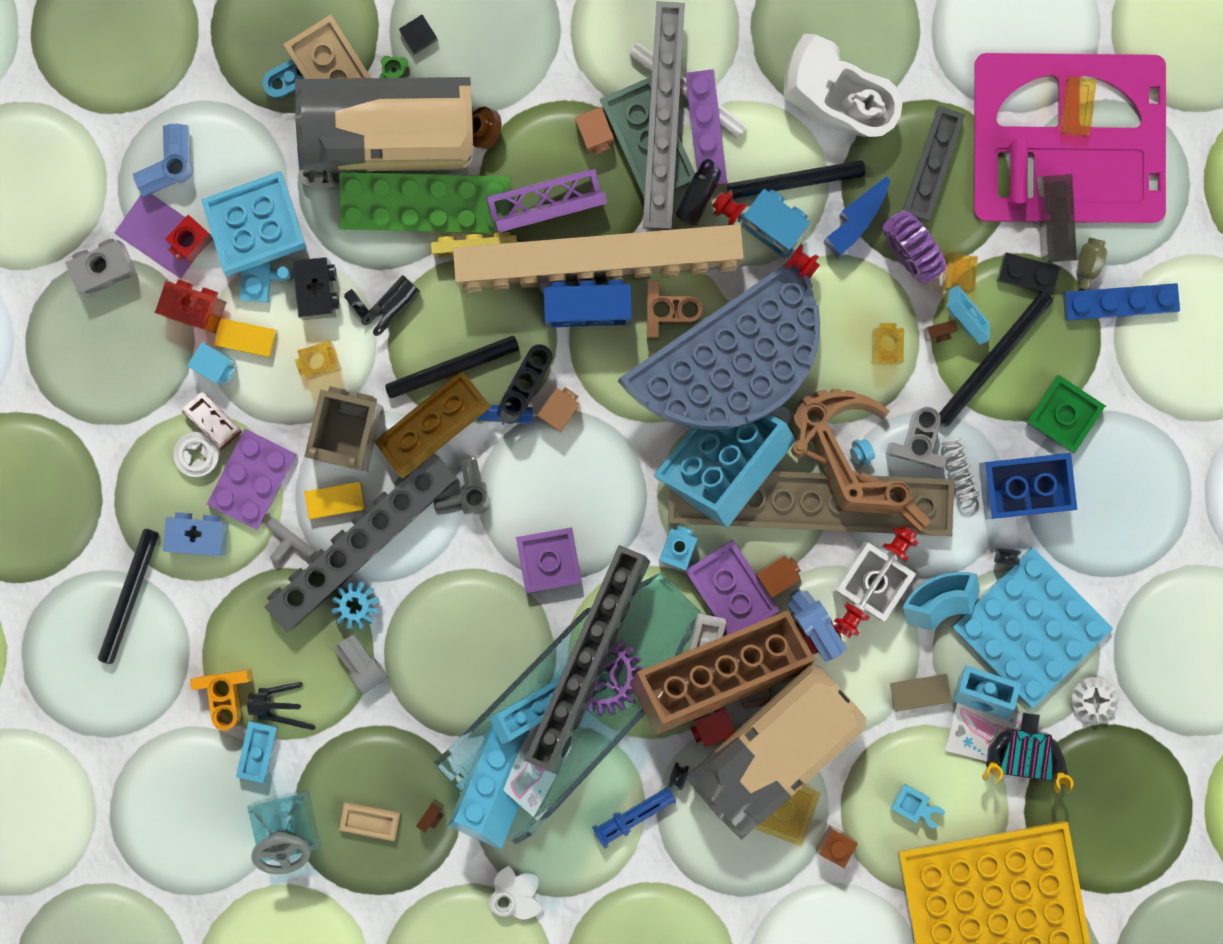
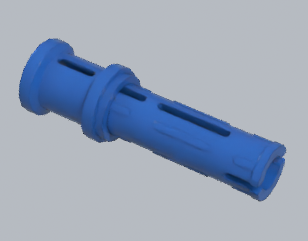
(622, 823)

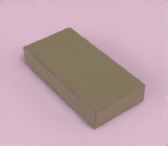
(920, 692)

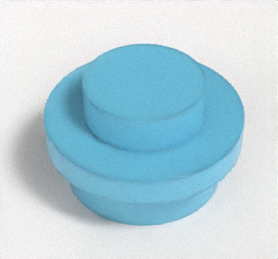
(862, 452)

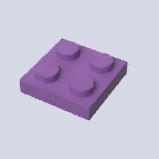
(548, 560)

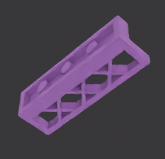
(547, 211)

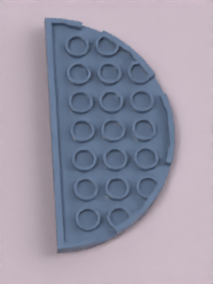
(735, 360)

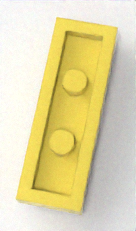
(445, 245)

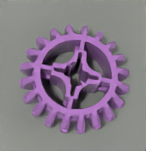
(914, 247)
(623, 692)

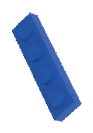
(1121, 302)

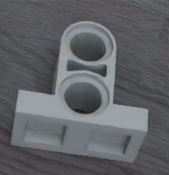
(926, 435)

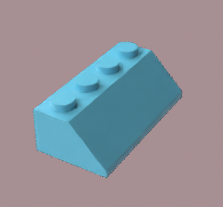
(483, 806)

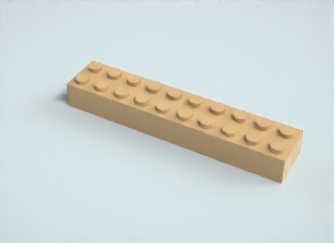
(598, 257)

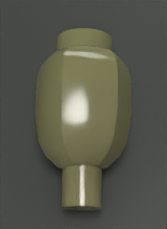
(1091, 261)

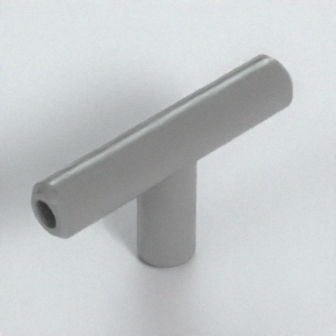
(289, 540)

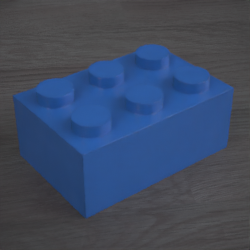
(587, 304)
(1028, 486)

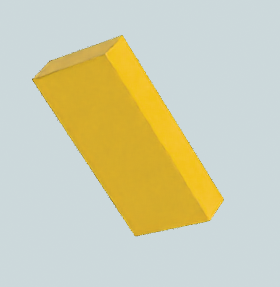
(245, 337)
(334, 500)

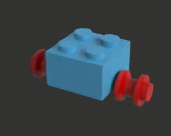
(773, 225)

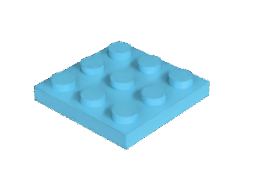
(253, 223)

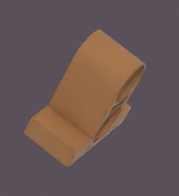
(675, 306)

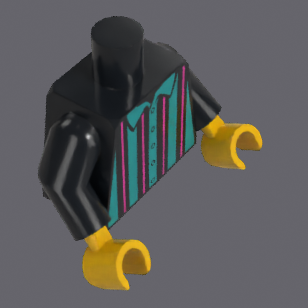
(1027, 755)

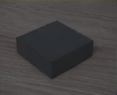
(418, 34)

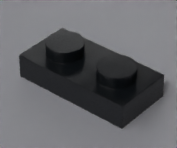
(1028, 273)

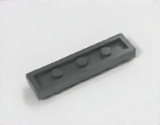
(933, 163)

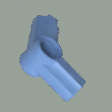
(175, 150)
(816, 624)

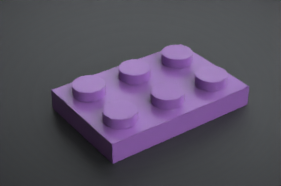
(251, 479)
(731, 588)

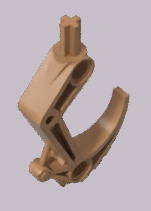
(859, 495)

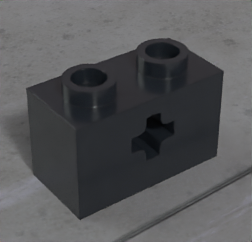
(306, 275)

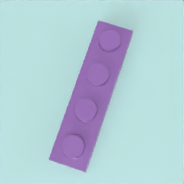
(706, 120)

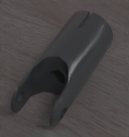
(698, 193)
(391, 304)

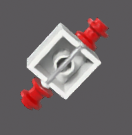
(875, 581)

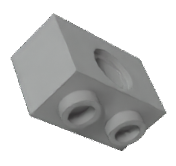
(118, 267)

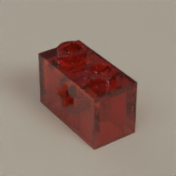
(175, 304)

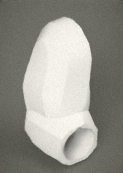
(838, 91)

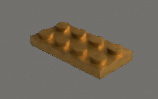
(432, 424)

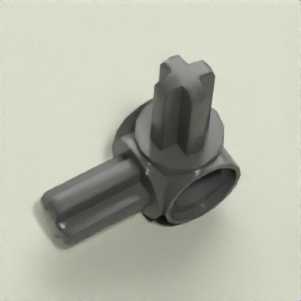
(461, 501)

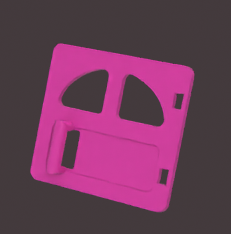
(1106, 168)

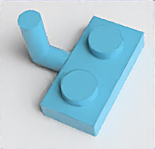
(256, 281)

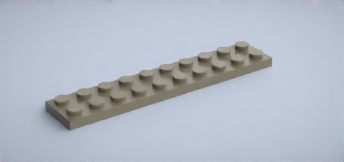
(809, 503)

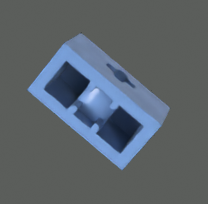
(178, 537)

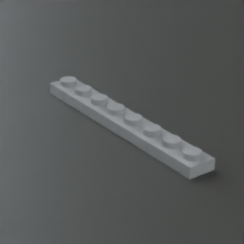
(663, 115)

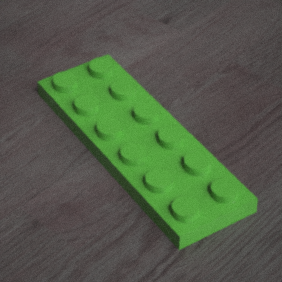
(420, 202)

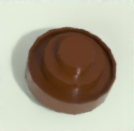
(485, 127)

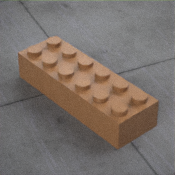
(721, 672)

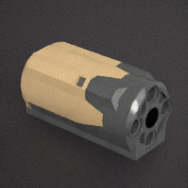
(384, 124)
(777, 750)

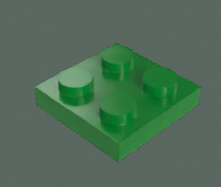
(1065, 414)

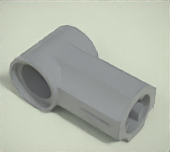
(364, 670)

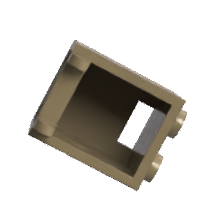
(341, 437)

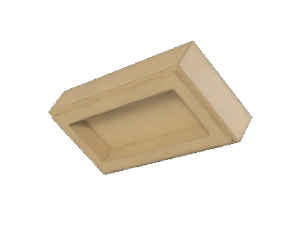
(369, 821)

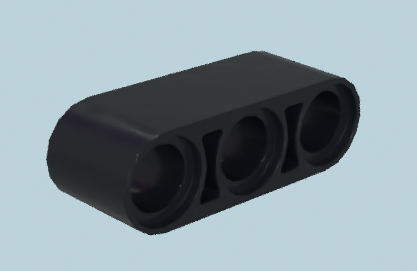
(533, 374)

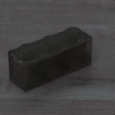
(1056, 218)

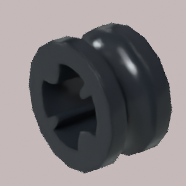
(1007, 556)
(678, 776)

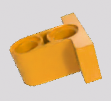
(219, 702)

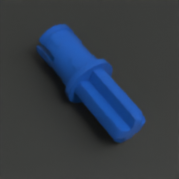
(491, 414)

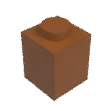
(779, 575)
(836, 846)

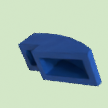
(857, 218)

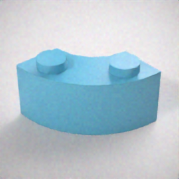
(941, 598)

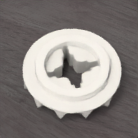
(183, 458)
(1085, 690)

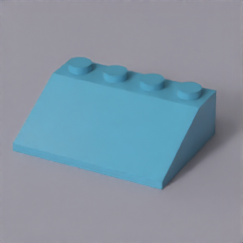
(725, 467)

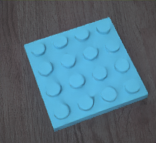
(1032, 627)

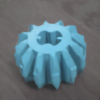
(364, 600)

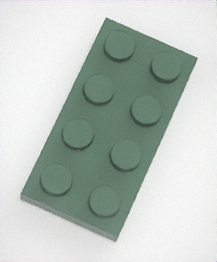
(629, 118)

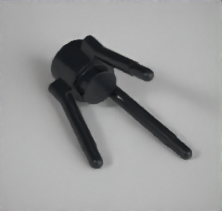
(263, 704)

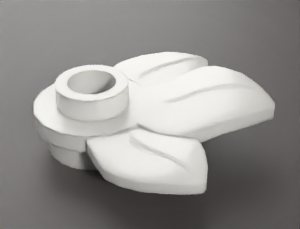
(519, 893)

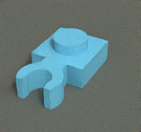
(914, 804)

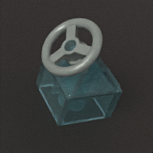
(282, 829)

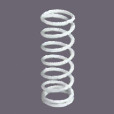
(961, 495)

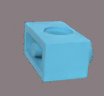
(986, 692)

